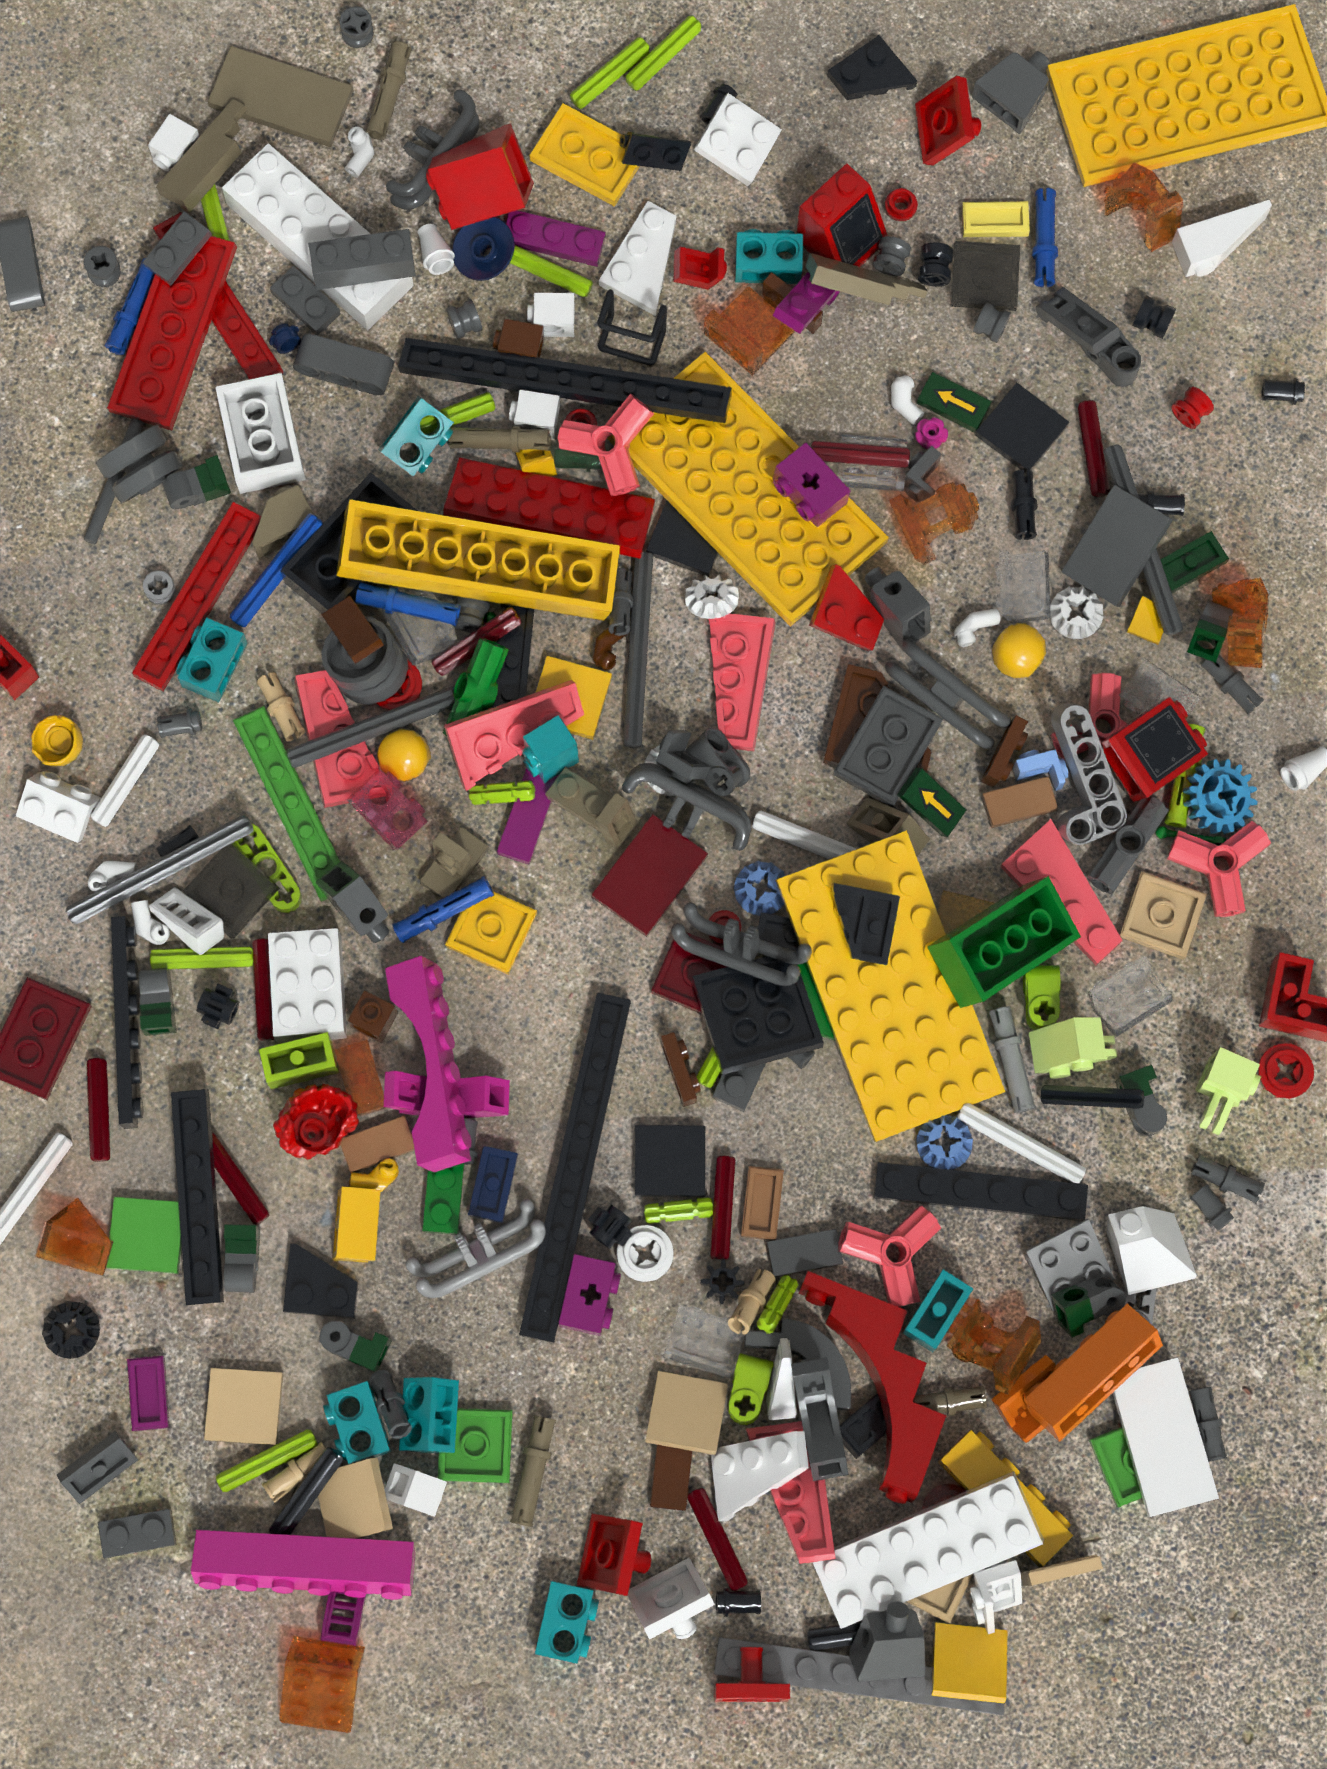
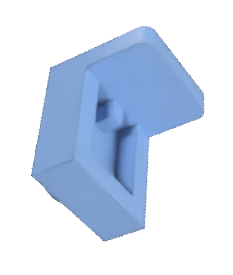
(1035, 764)

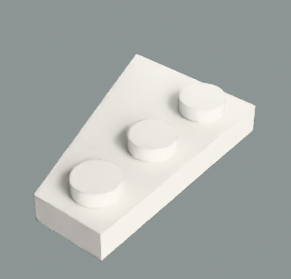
(642, 258)
(753, 1468)

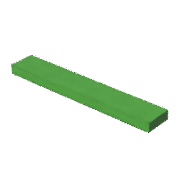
(287, 795)

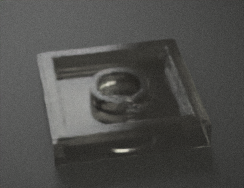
(985, 274)
(232, 888)

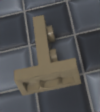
(593, 806)
(453, 862)

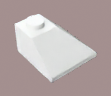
(1148, 1249)

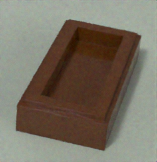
(352, 629)
(671, 1478)

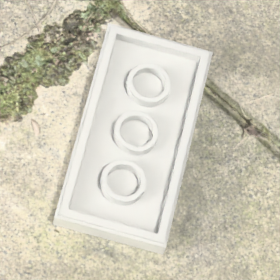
(1164, 1439)

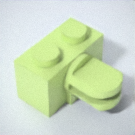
(1070, 1046)
(1226, 1080)

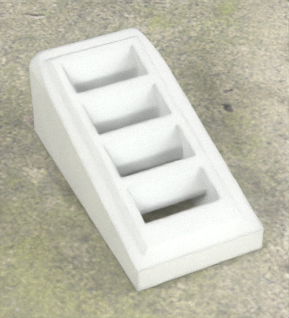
(199, 937)
(781, 1390)

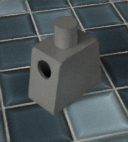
(1013, 88)
(900, 604)
(354, 901)
(889, 1645)

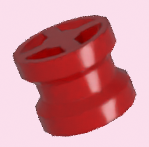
(1192, 407)

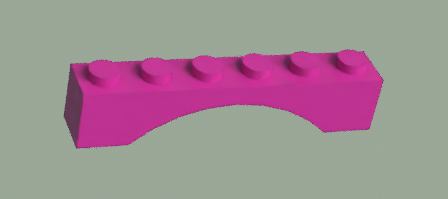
(440, 1129)

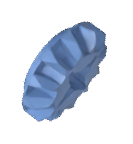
(746, 893)
(934, 1155)

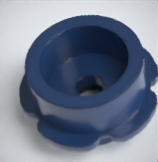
(285, 338)

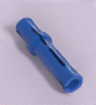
(1045, 250)
(130, 312)
(405, 603)
(443, 909)

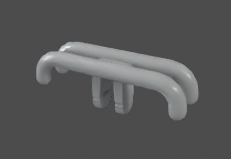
(479, 1254)

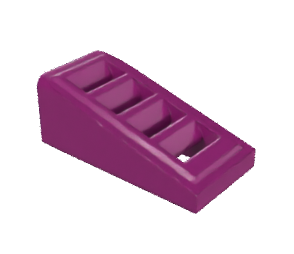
(329, 1618)

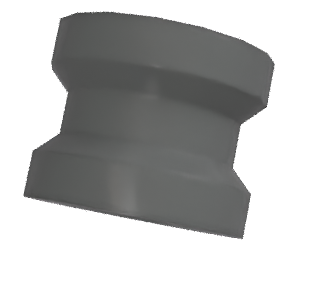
(358, 19)
(892, 256)
(104, 274)
(464, 319)
(992, 322)
(471, 614)

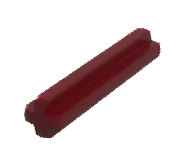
(1093, 448)
(862, 454)
(465, 648)
(262, 989)
(98, 1109)
(238, 1184)
(722, 1207)
(717, 1539)

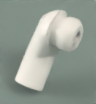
(362, 150)
(901, 399)
(972, 622)
(110, 872)
(147, 927)

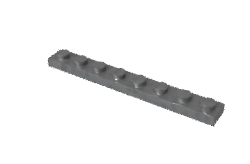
(837, 1674)

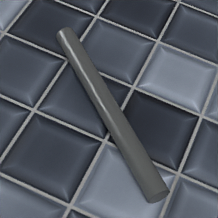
(107, 496)

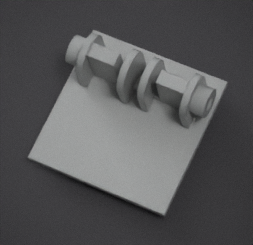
(1068, 1259)

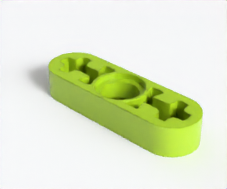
(288, 883)

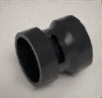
(935, 264)
(1154, 317)

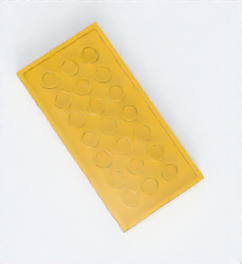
(1189, 94)
(725, 489)
(896, 1022)

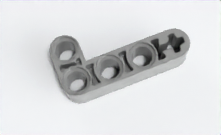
(1082, 771)

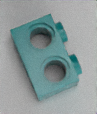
(768, 246)
(409, 430)
(220, 661)
(432, 1413)
(365, 1420)
(556, 1620)

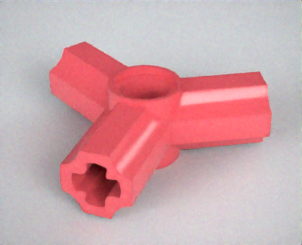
(591, 440)
(1103, 704)
(1237, 851)
(872, 1245)

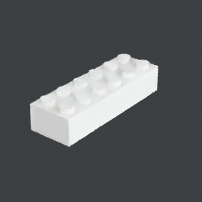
(294, 212)
(929, 1549)

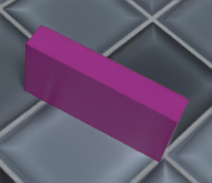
(148, 1393)

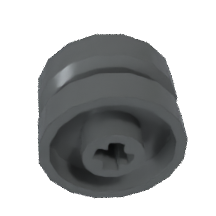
(142, 469)
(374, 676)

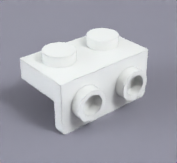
(57, 805)
(995, 1590)

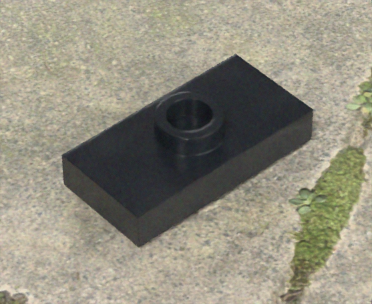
(864, 1427)

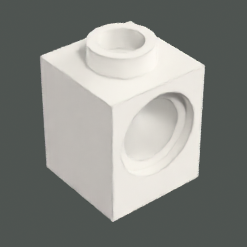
(172, 142)
(553, 312)
(535, 411)
(414, 1489)

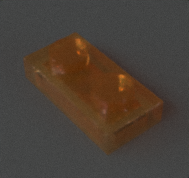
(361, 1076)

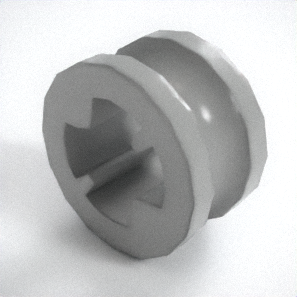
(150, 582)

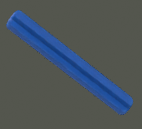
(272, 575)

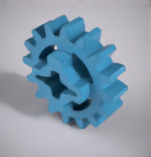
(1216, 812)

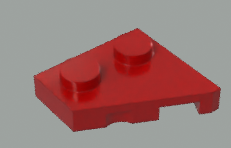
(846, 611)

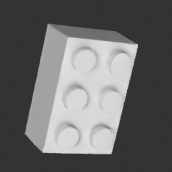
(260, 433)
(307, 984)

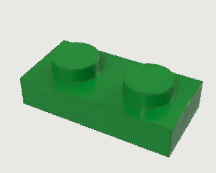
(443, 1200)

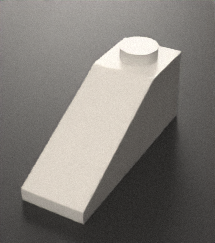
(1210, 241)

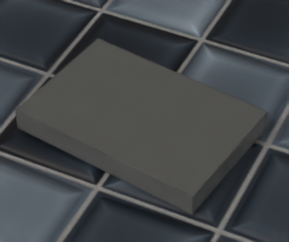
(1116, 545)
(888, 746)

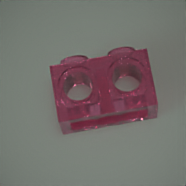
(381, 816)

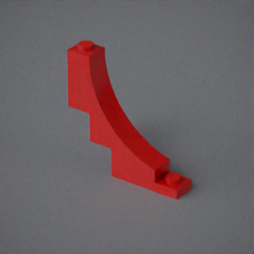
(872, 1332)

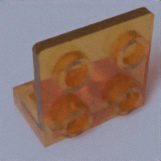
(747, 330)
(320, 1684)

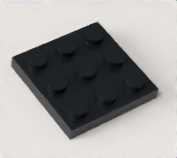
(754, 1018)

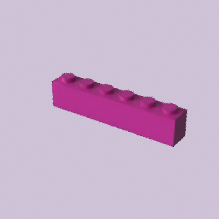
(303, 1564)

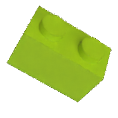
(298, 1060)

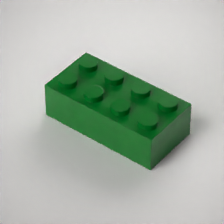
(1004, 942)

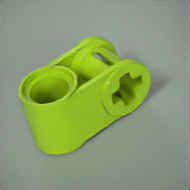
(1042, 991)
(750, 1383)

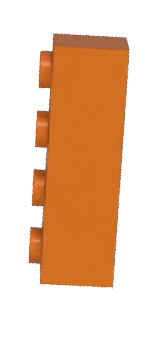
(1093, 1372)

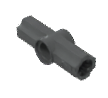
(1117, 860)

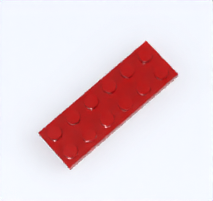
(171, 338)
(548, 505)

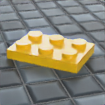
(584, 155)

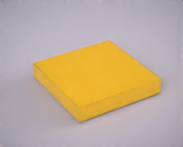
(591, 687)
(492, 931)
(969, 1663)

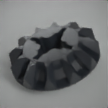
(76, 1345)

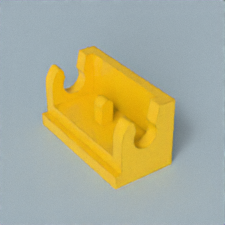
(356, 1224)

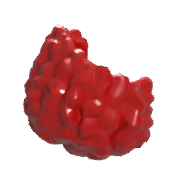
(318, 1112)

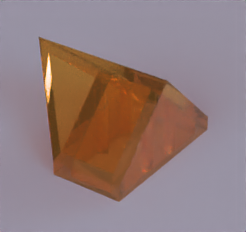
(75, 1240)

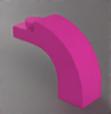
(482, 1094)

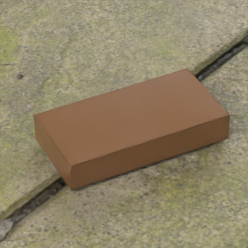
(1019, 802)
(377, 1143)
(762, 1203)

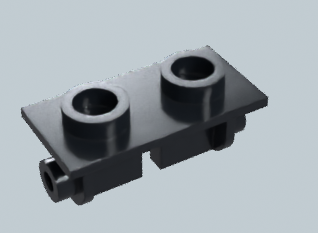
(654, 151)

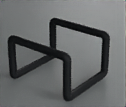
(659, 327)

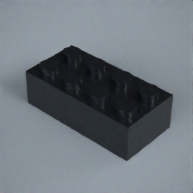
(315, 565)

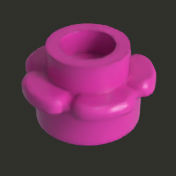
(926, 440)

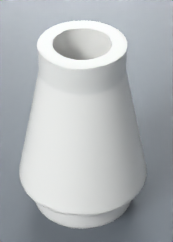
(435, 251)
(1304, 769)

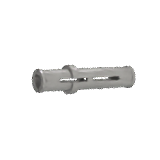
(1009, 1047)

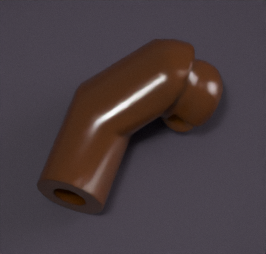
(603, 647)

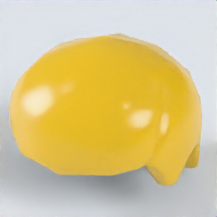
(1019, 650)
(57, 740)
(404, 754)

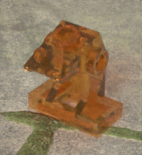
(1159, 205)
(961, 512)
(1251, 603)
(1016, 1347)

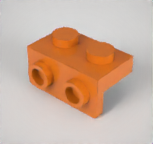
(1012, 1406)

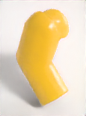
(378, 1178)

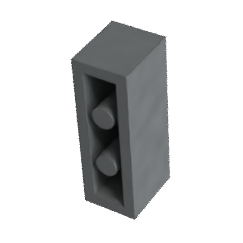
(362, 259)

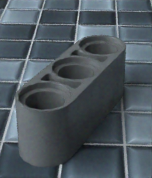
(20, 265)
(343, 364)

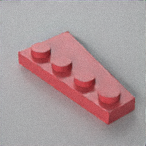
(740, 667)
(326, 712)
(496, 735)
(1049, 856)
(802, 1505)

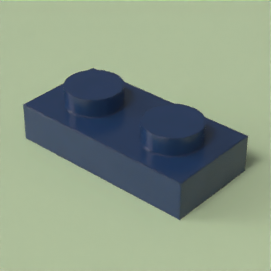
(493, 1184)

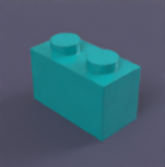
(549, 749)
(938, 1311)

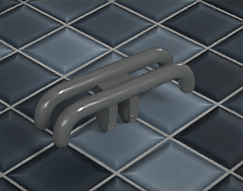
(461, 132)
(946, 695)
(693, 794)
(740, 948)

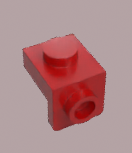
(698, 267)

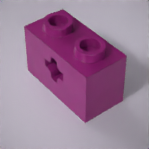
(808, 469)
(588, 1273)

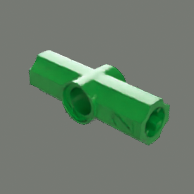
(477, 686)

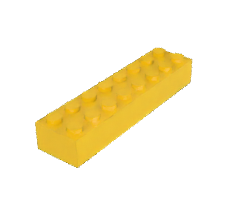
(477, 560)

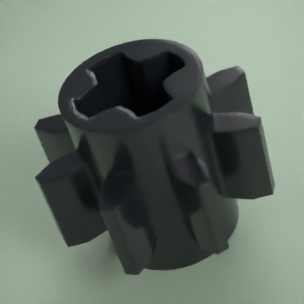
(218, 1006)
(610, 1226)
(730, 1276)

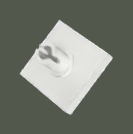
(671, 1600)

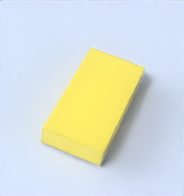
(995, 219)

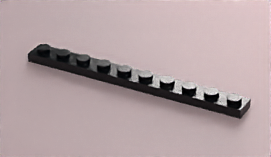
(564, 379)
(575, 1168)

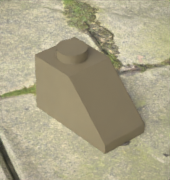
(280, 520)
(879, 821)

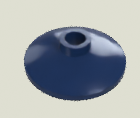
(473, 242)

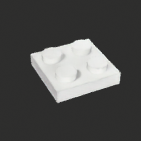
(737, 139)

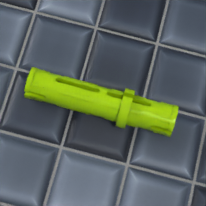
(1177, 811)

